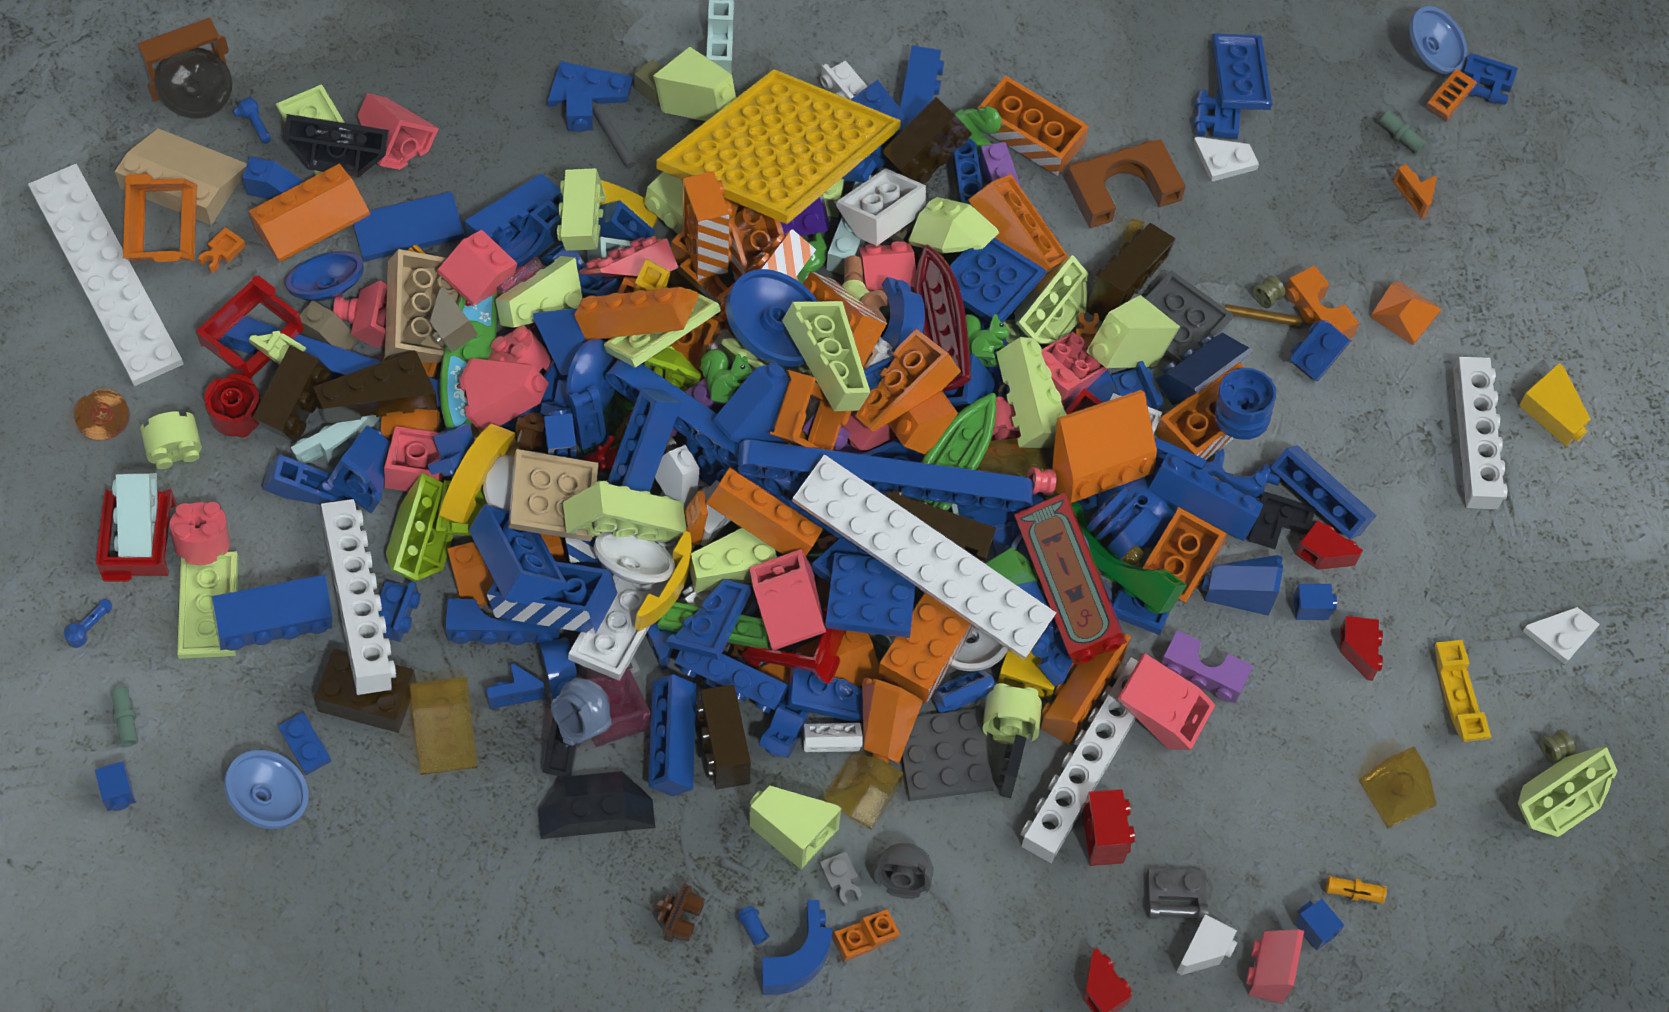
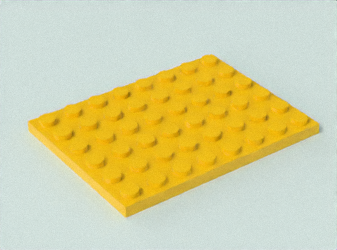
(781, 144)

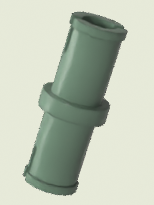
(1403, 132)
(124, 716)

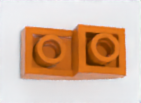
(419, 419)
(865, 936)

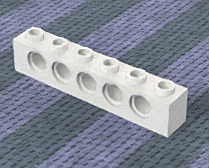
(1479, 492)

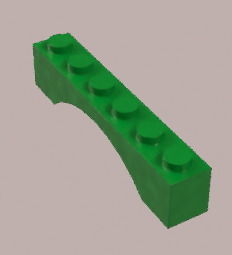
(1156, 587)

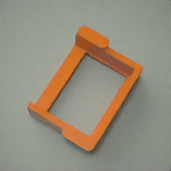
(134, 218)
(793, 415)

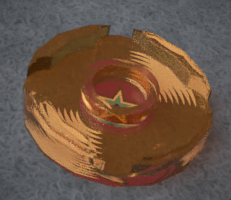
(102, 415)

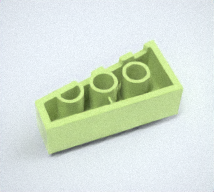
(830, 351)
(1031, 393)
(624, 513)

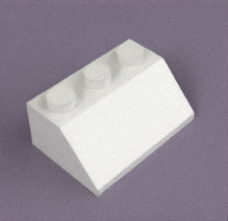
(882, 206)

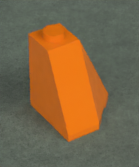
(887, 718)

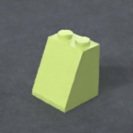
(694, 86)
(665, 199)
(1133, 335)
(793, 822)

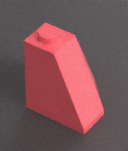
(407, 132)
(500, 391)

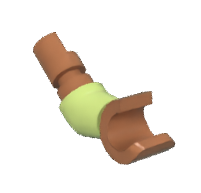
(854, 284)

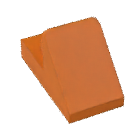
(1416, 193)

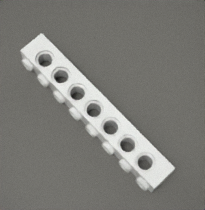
(356, 597)
(1048, 842)

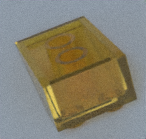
(443, 725)

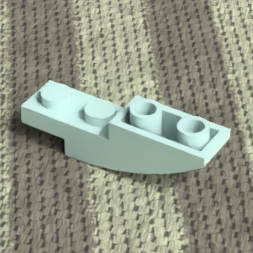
(331, 440)

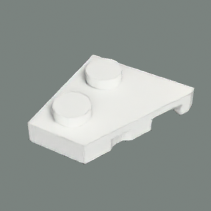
(1225, 158)
(1562, 633)

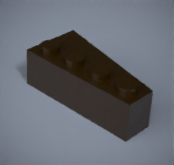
(1129, 270)
(377, 390)
(965, 532)

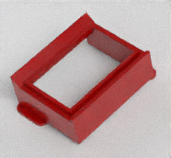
(236, 309)
(123, 568)
(822, 665)

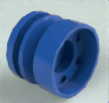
(1245, 403)
(1122, 522)

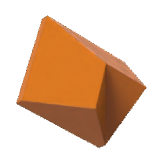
(1405, 312)

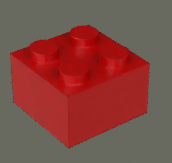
(1107, 827)

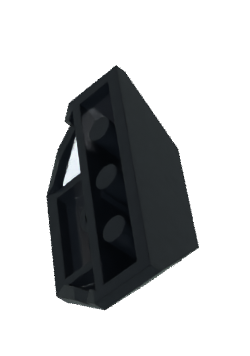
(327, 143)
(595, 806)

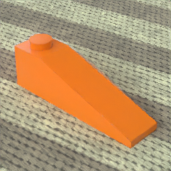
(914, 376)
(855, 655)

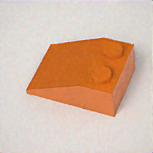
(1187, 550)

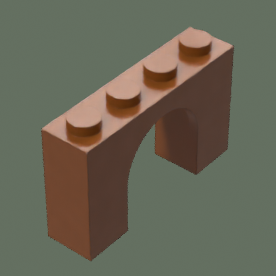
(1147, 161)

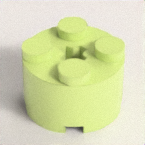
(171, 439)
(1012, 713)

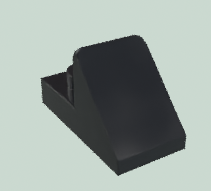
(559, 755)

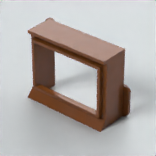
(180, 41)

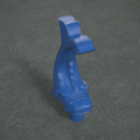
(1249, 485)

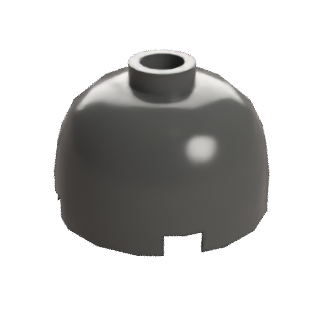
(904, 870)

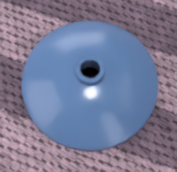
(1438, 40)
(273, 781)

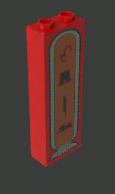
(1070, 579)

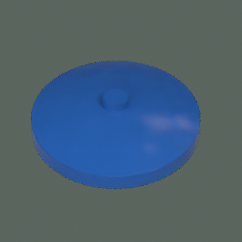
(757, 310)

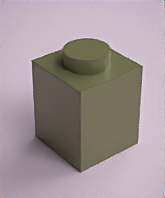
(645, 81)

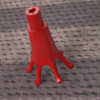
(603, 456)

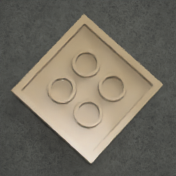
(541, 487)

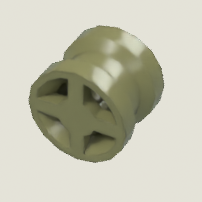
(1269, 291)
(1557, 746)

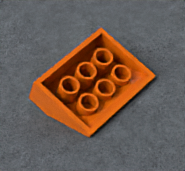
(1104, 447)

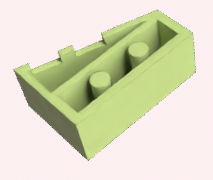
(580, 209)
(549, 290)
(728, 560)

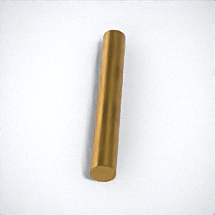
(1264, 315)

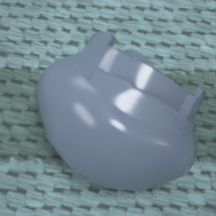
(581, 711)

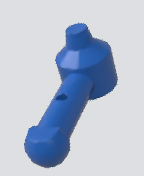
(249, 109)
(76, 633)

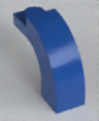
(589, 284)
(906, 312)
(794, 971)

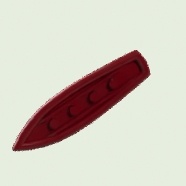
(944, 311)

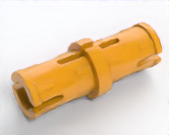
(1356, 889)

